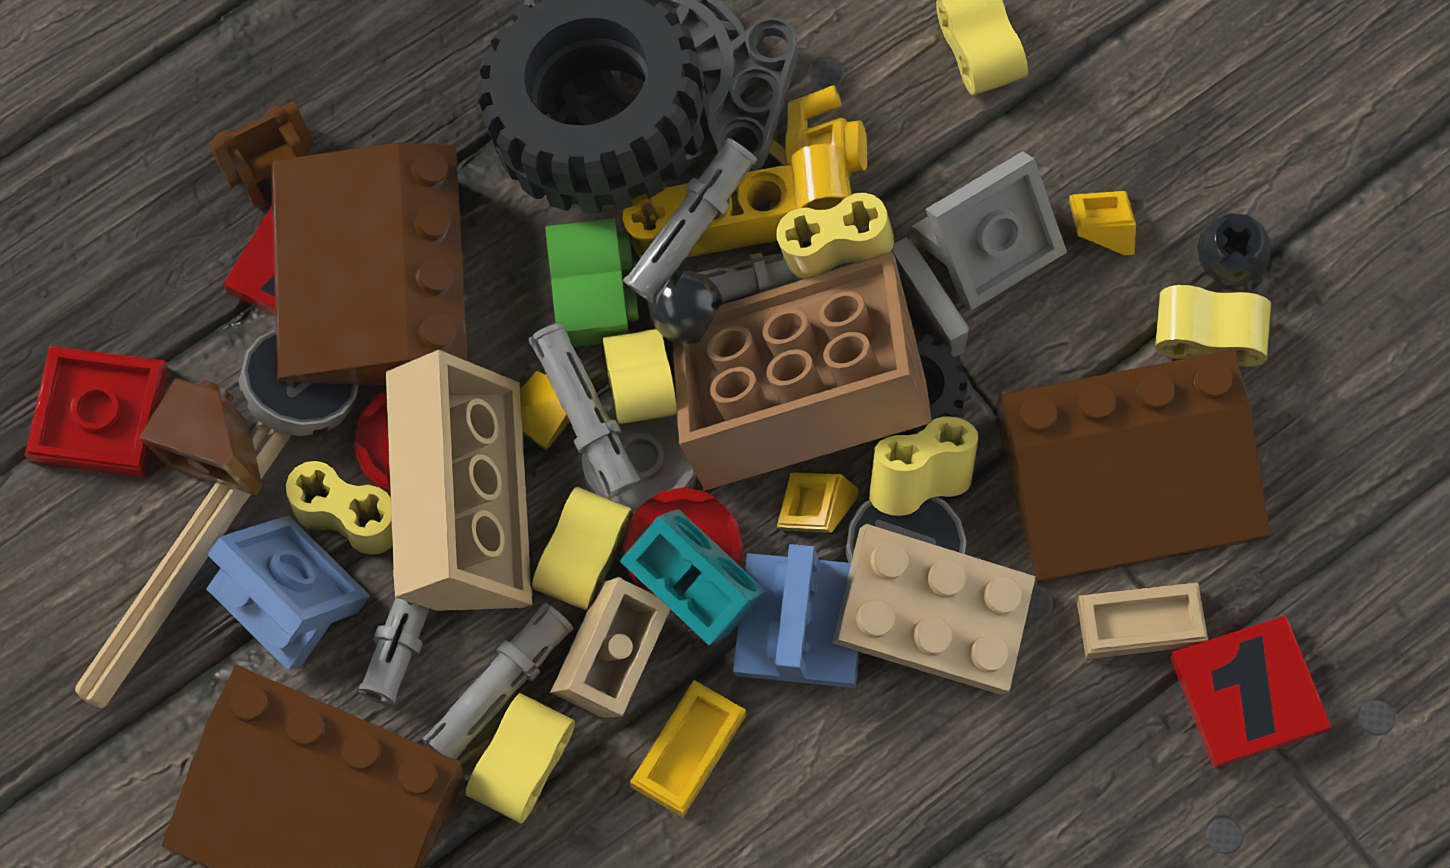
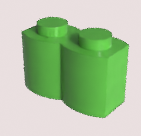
(588, 280)

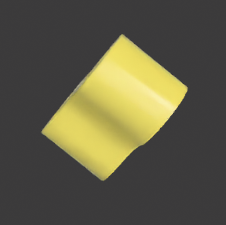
(982, 43)
(835, 235)
(1208, 322)
(639, 376)
(923, 465)
(341, 507)
(582, 548)
(520, 758)

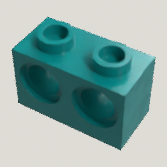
(693, 576)

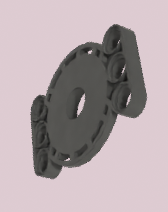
(726, 70)

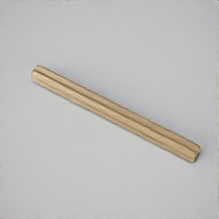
(172, 578)

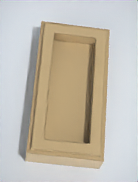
(1141, 620)

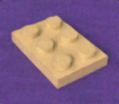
(934, 609)

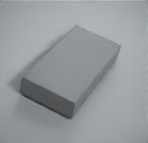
(929, 298)

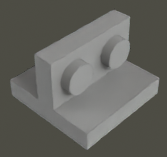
(993, 230)

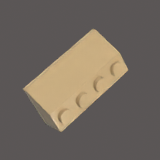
(457, 486)

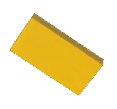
(688, 748)

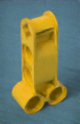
(811, 181)

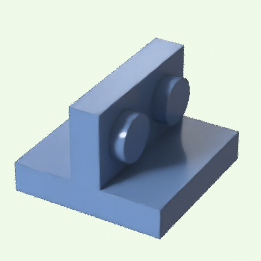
(282, 587)
(795, 621)

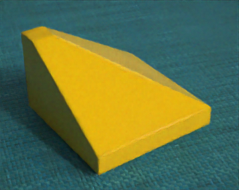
(1105, 220)
(541, 411)
(816, 502)

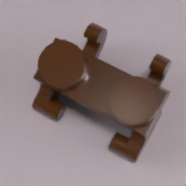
(252, 148)

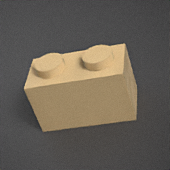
(611, 648)

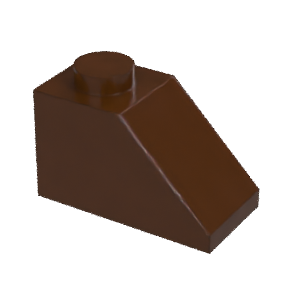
(204, 436)

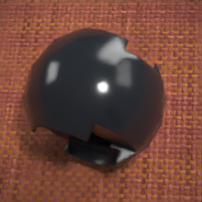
(1236, 268)
(686, 307)

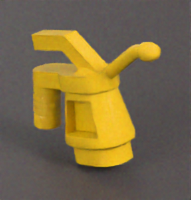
(846, 135)

